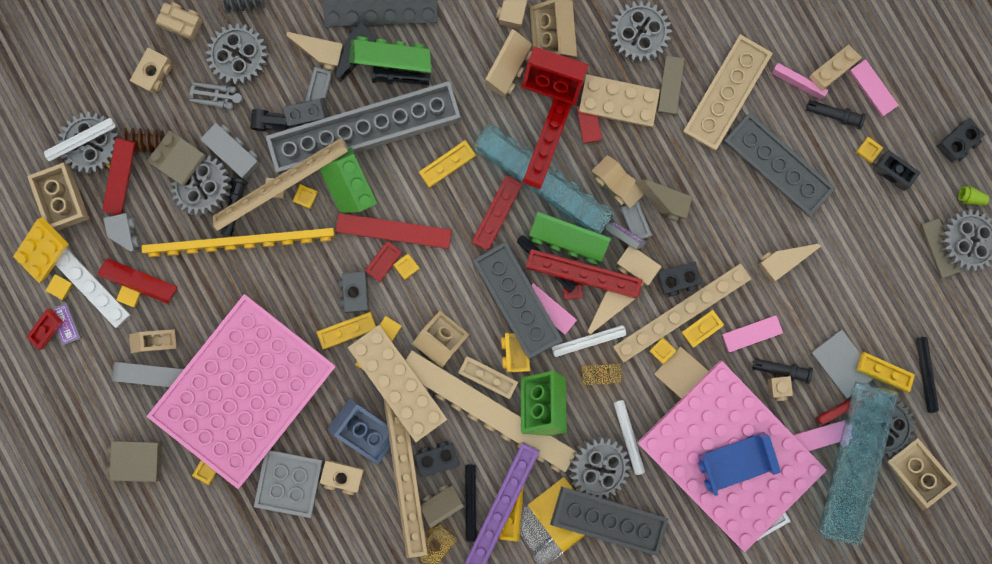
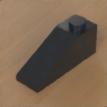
(344, 66)

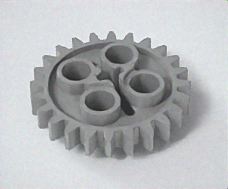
(655, 39)
(227, 68)
(80, 158)
(215, 177)
(969, 240)
(604, 451)

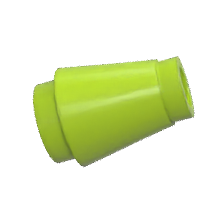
(970, 195)

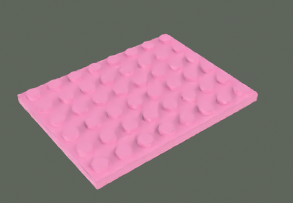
(241, 391)
(713, 416)

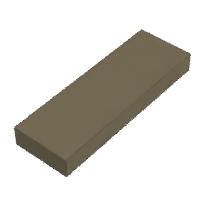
(671, 85)
(932, 236)

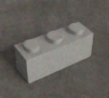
(231, 150)

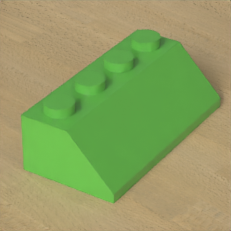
(390, 55)
(569, 238)

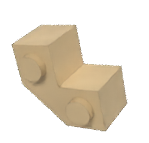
(617, 182)

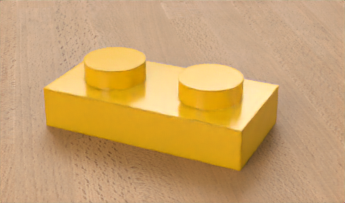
(702, 328)

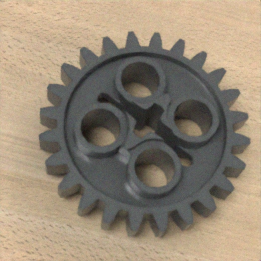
(903, 432)

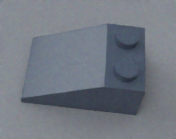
(361, 431)

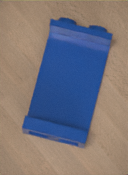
(738, 462)

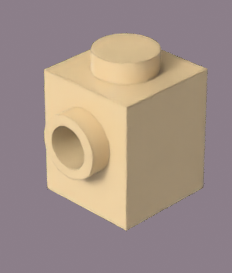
(780, 388)

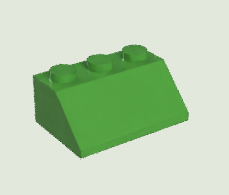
(348, 183)
(543, 404)

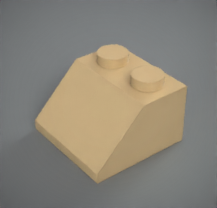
(440, 339)

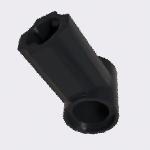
(263, 120)

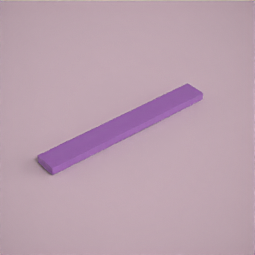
(503, 504)

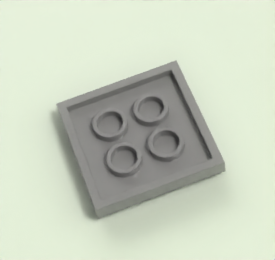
(288, 483)

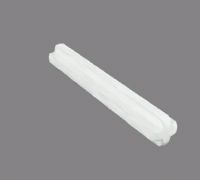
(79, 139)
(590, 340)
(629, 437)

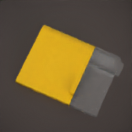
(535, 528)

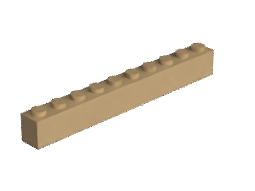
(488, 411)

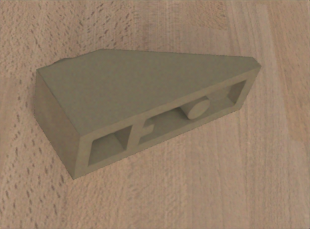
(666, 200)

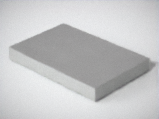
(839, 361)

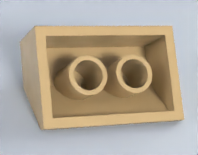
(554, 27)
(508, 64)

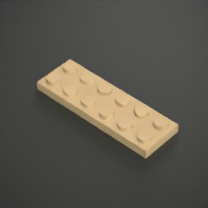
(727, 92)
(397, 383)

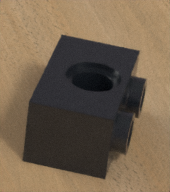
(896, 170)

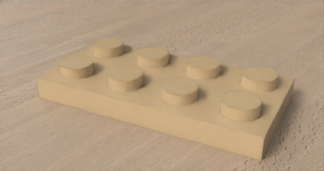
(619, 101)

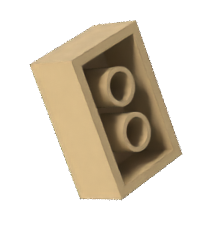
(58, 196)

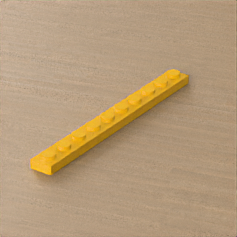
(231, 243)

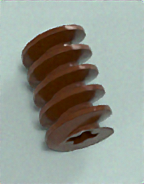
(144, 141)

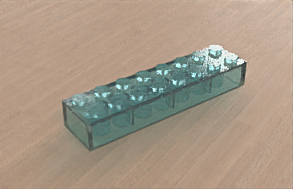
(554, 190)
(857, 463)

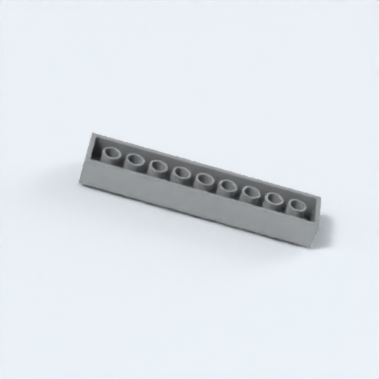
(367, 125)

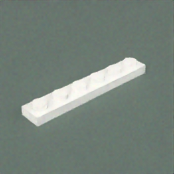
(92, 289)

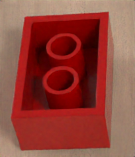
(554, 75)

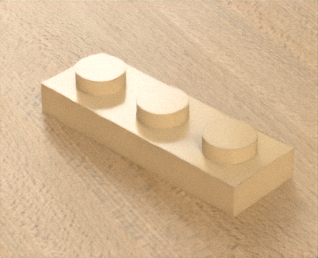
(835, 67)
(488, 377)

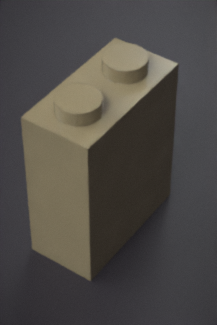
(135, 461)

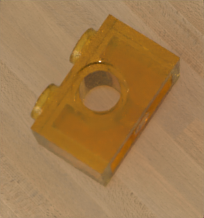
(601, 374)
(446, 540)

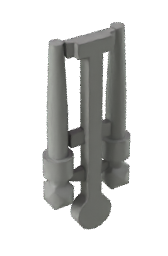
(237, 98)

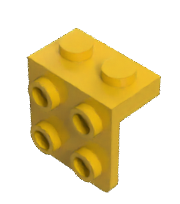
(516, 358)

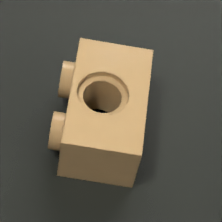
(150, 60)
(353, 473)

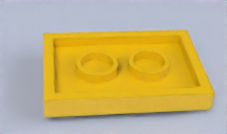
(40, 250)

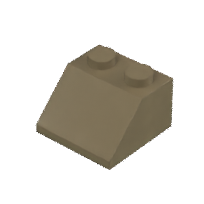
(176, 158)
(441, 505)

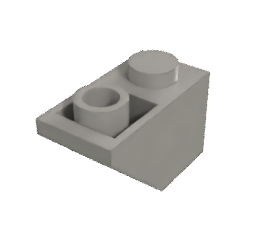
(121, 230)

